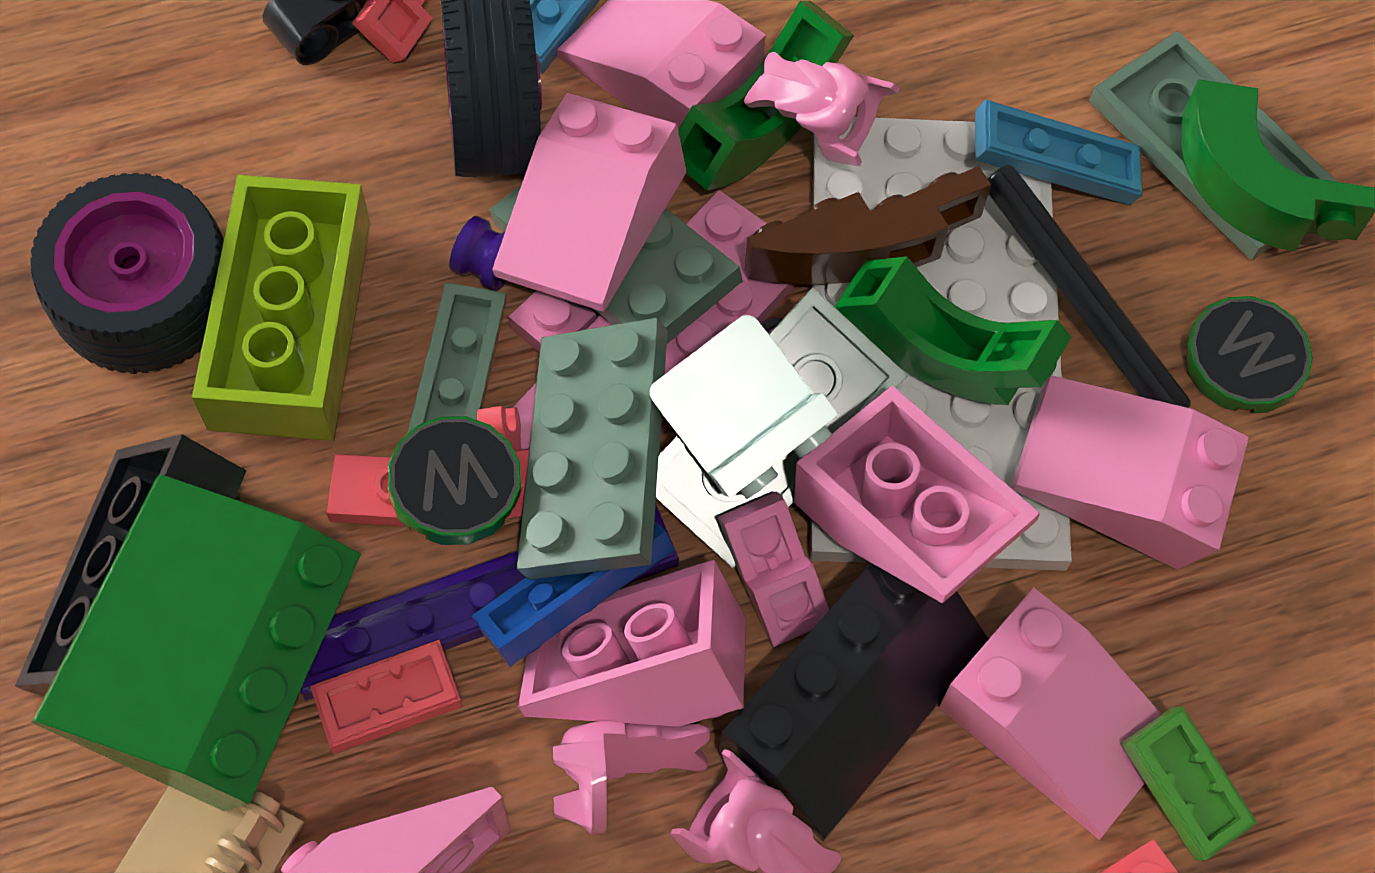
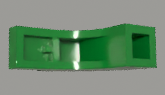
(732, 140)
(1250, 185)
(945, 343)

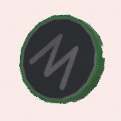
(1248, 354)
(454, 480)

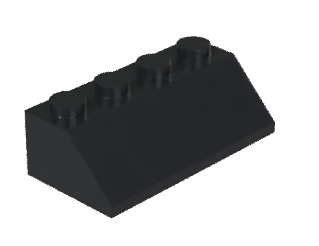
(104, 532)
(853, 694)

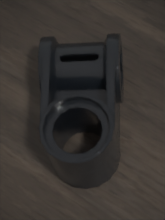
(311, 26)

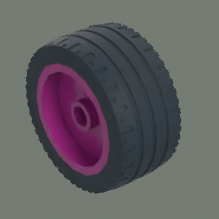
(491, 85)
(128, 271)

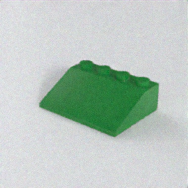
(199, 642)

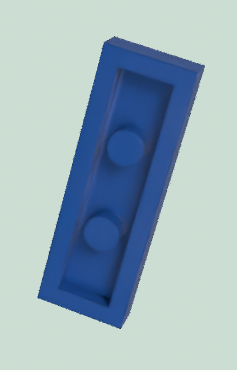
(542, 607)

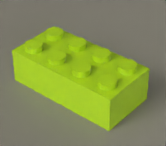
(283, 308)

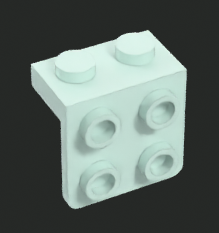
(742, 407)

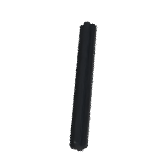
(1083, 288)

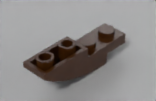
(843, 233)

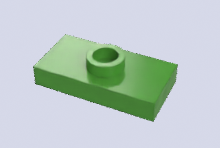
(1189, 783)

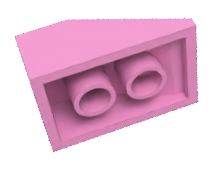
(665, 53)
(589, 200)
(1132, 468)
(909, 497)
(645, 655)
(1055, 711)
(424, 840)

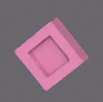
(548, 316)

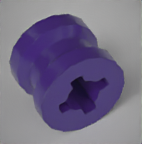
(477, 251)

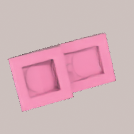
(774, 568)

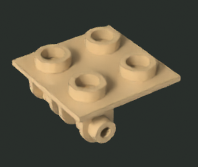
(199, 838)

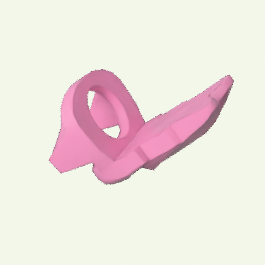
(822, 101)
(609, 751)
(753, 828)

